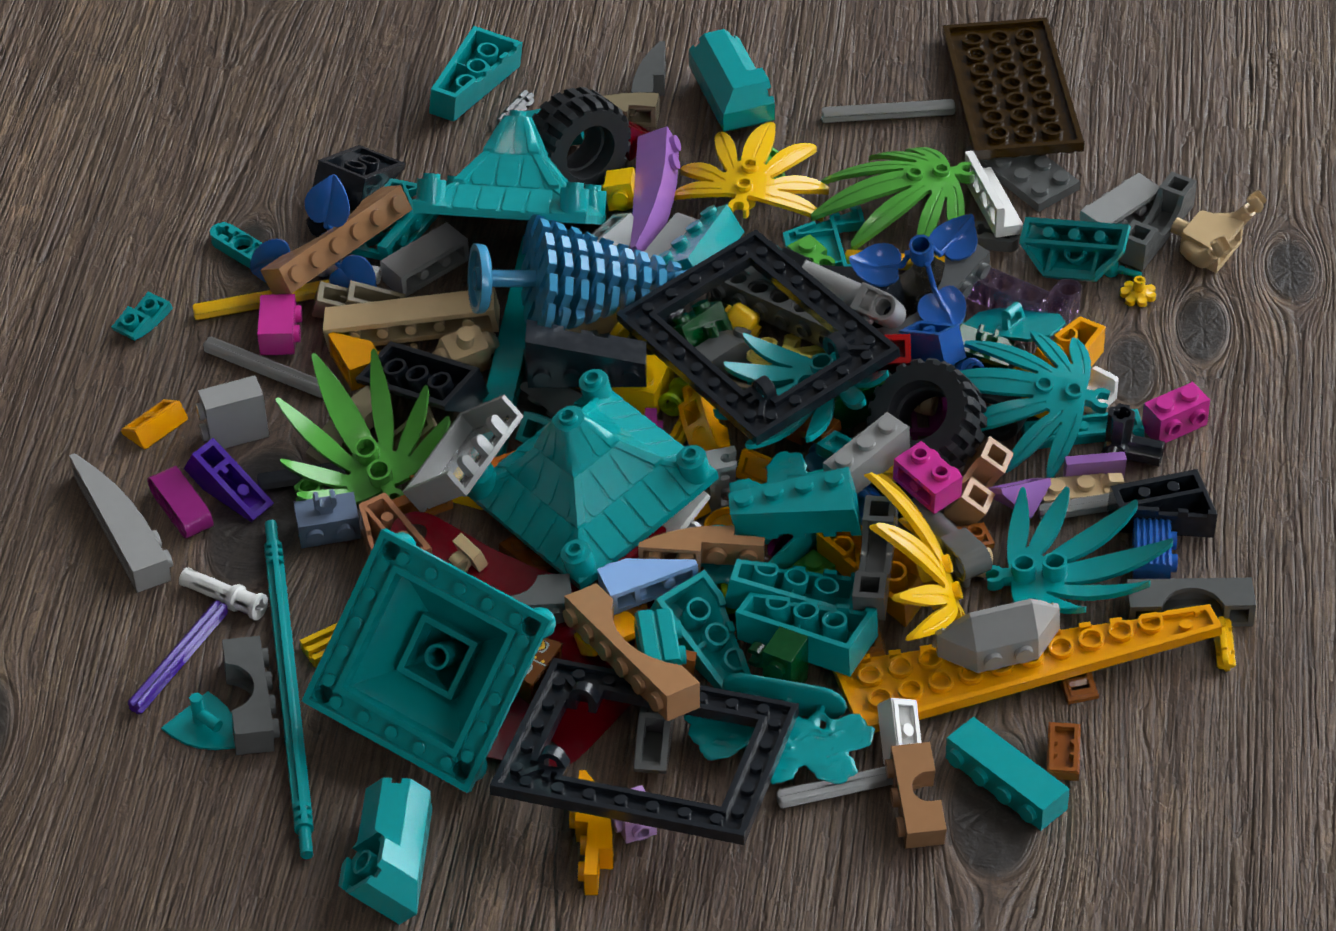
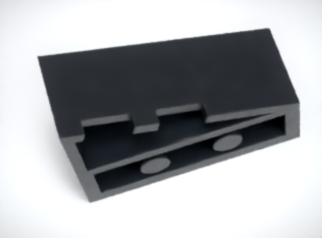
(1172, 497)

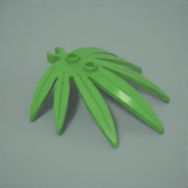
(915, 174)
(373, 465)

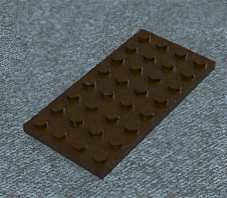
(1012, 88)

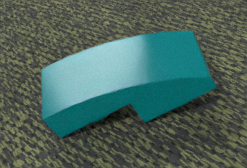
(143, 318)

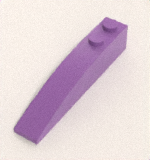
(654, 185)

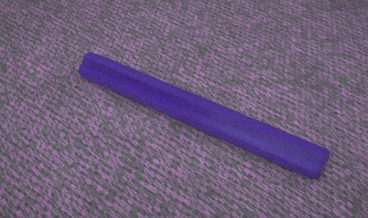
(177, 657)

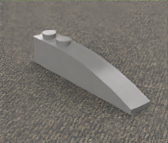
(124, 527)

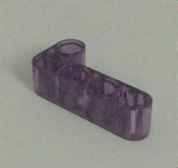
(1002, 290)

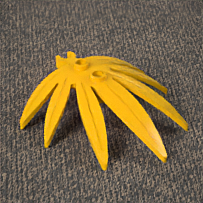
(752, 179)
(927, 554)

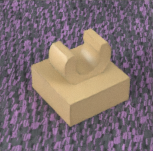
(467, 555)

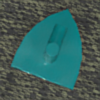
(203, 724)

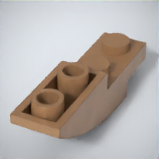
(705, 545)

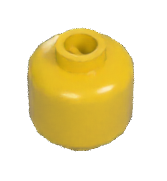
(744, 317)

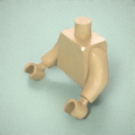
(1215, 236)
(468, 346)

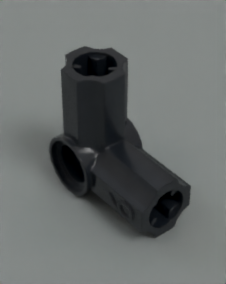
(1122, 439)

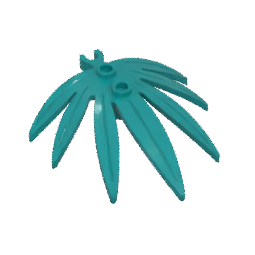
(793, 369)
(1055, 390)
(1056, 573)

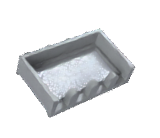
(463, 453)

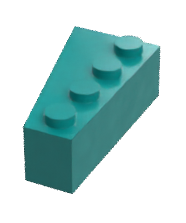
(473, 72)
(704, 237)

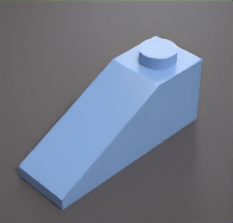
(643, 580)

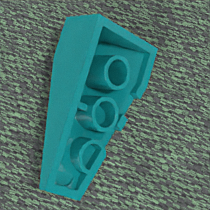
(705, 627)

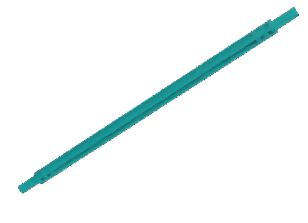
(289, 691)

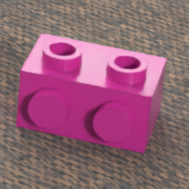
(278, 324)
(1176, 413)
(927, 477)

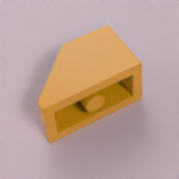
(350, 356)

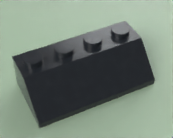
(450, 382)

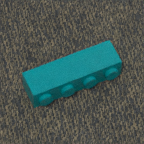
(1007, 773)

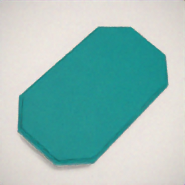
(1017, 323)

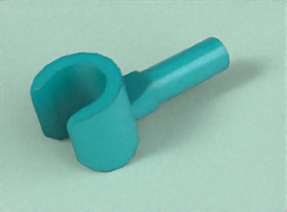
(1118, 269)

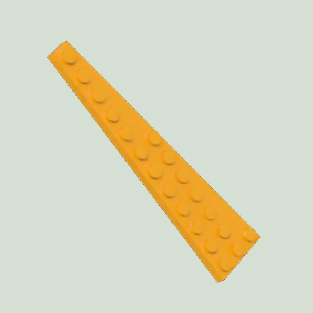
(946, 686)

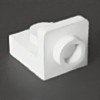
(1102, 379)

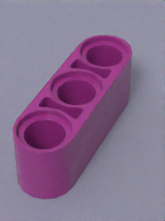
(180, 502)

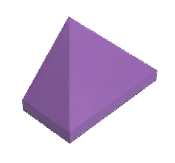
(1035, 489)

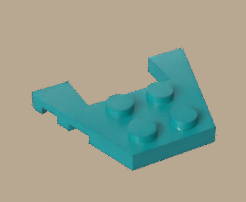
(828, 232)

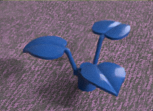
(327, 204)
(954, 238)

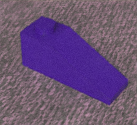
(226, 481)

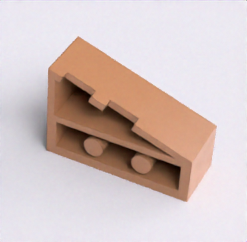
(380, 514)

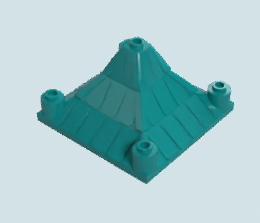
(512, 182)
(592, 482)
(427, 660)

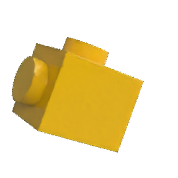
(619, 188)

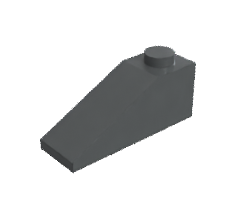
(726, 347)

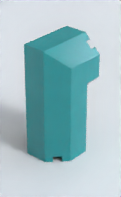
(731, 81)
(390, 848)

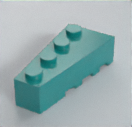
(798, 506)
(792, 582)
(835, 635)

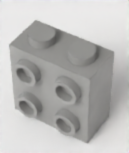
(232, 412)

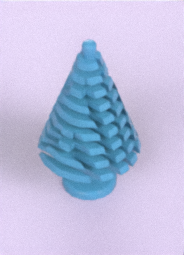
(568, 275)

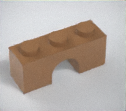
(979, 473)
(919, 821)

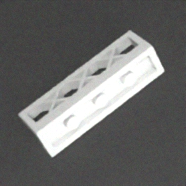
(993, 200)

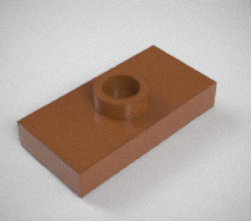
(1063, 750)

